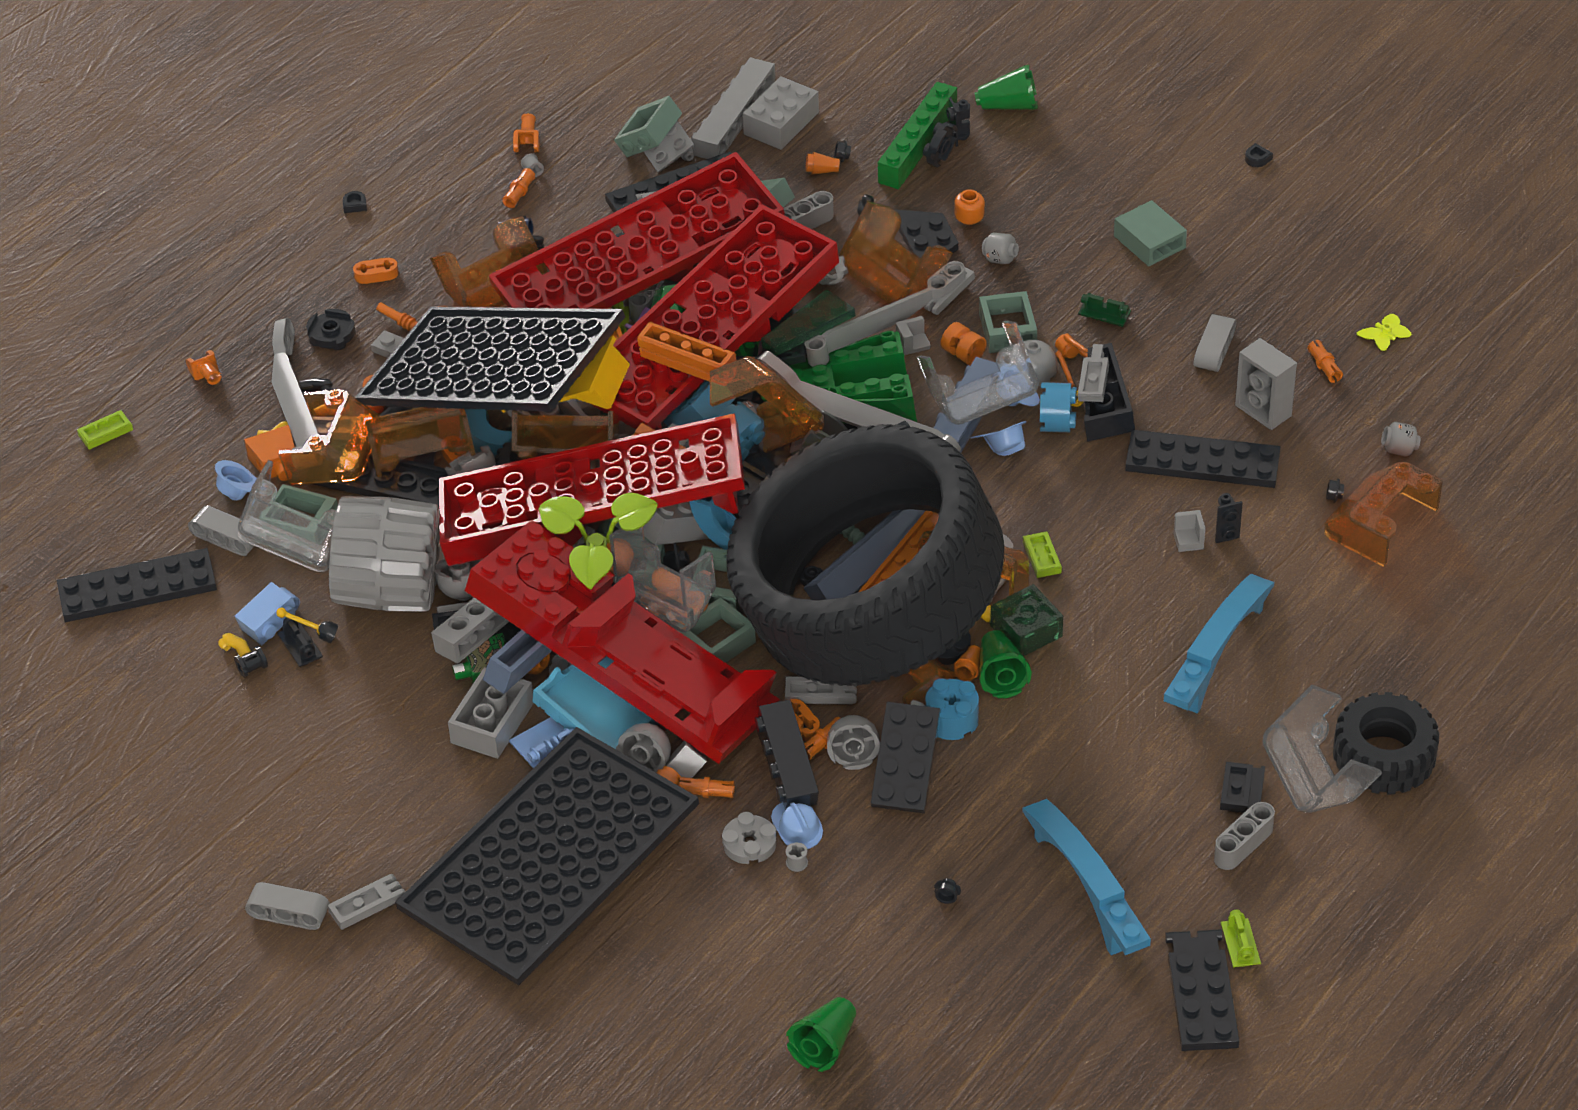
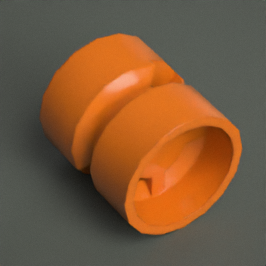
(963, 343)

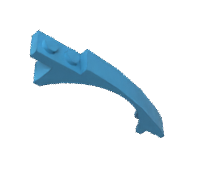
(1193, 678)
(1117, 920)

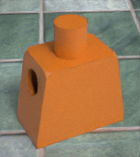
(267, 446)

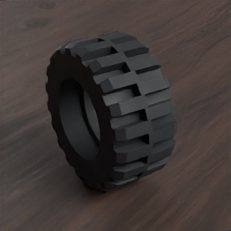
(1392, 718)

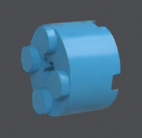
(1057, 407)
(749, 426)
(958, 707)

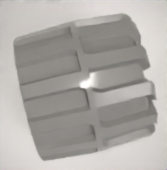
(384, 553)

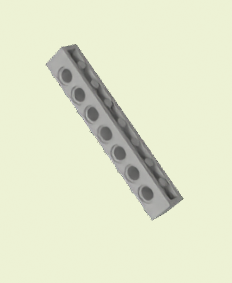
(472, 626)

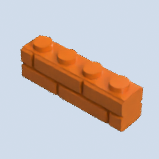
(682, 351)

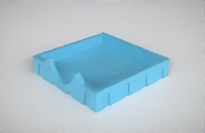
(584, 703)

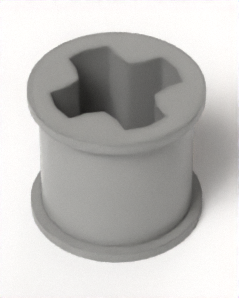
(531, 161)
(796, 857)

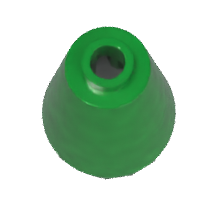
(1009, 91)
(1002, 666)
(821, 1034)

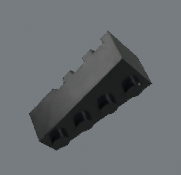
(1115, 413)
(786, 754)

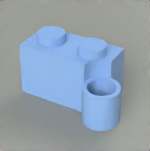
(259, 616)

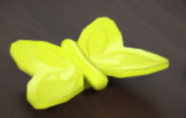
(1385, 332)

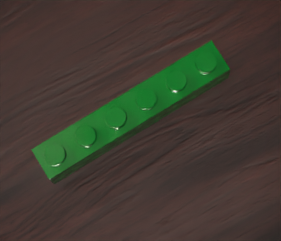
(918, 131)

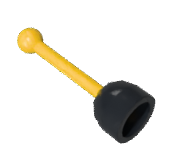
(325, 631)

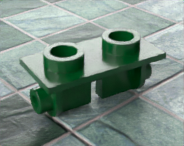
(1110, 312)

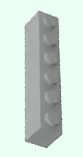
(726, 116)

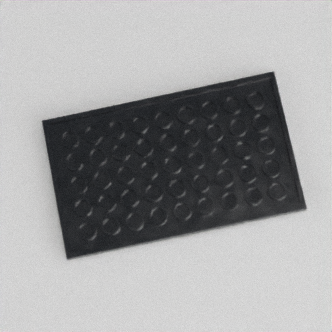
(491, 358)
(547, 855)

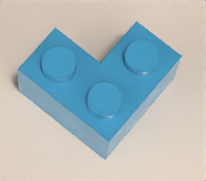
(696, 408)

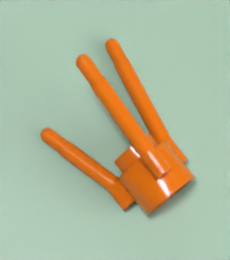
(1068, 348)

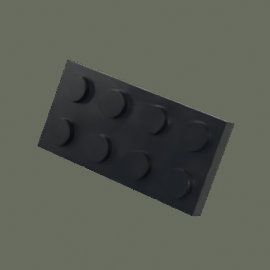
(905, 757)

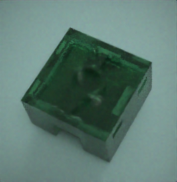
(1027, 619)

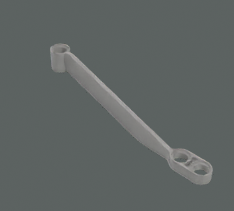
(821, 345)
(287, 385)
(842, 407)

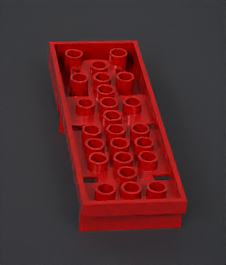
(659, 242)
(729, 294)
(495, 502)
(653, 663)

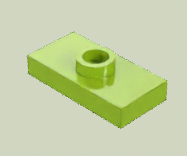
(104, 429)
(1042, 554)

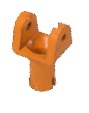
(527, 134)
(205, 368)

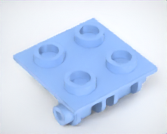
(539, 740)

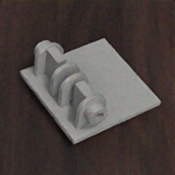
(671, 148)

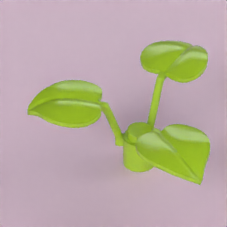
(595, 559)

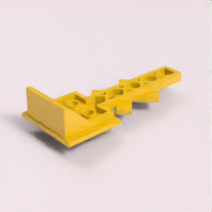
(601, 378)

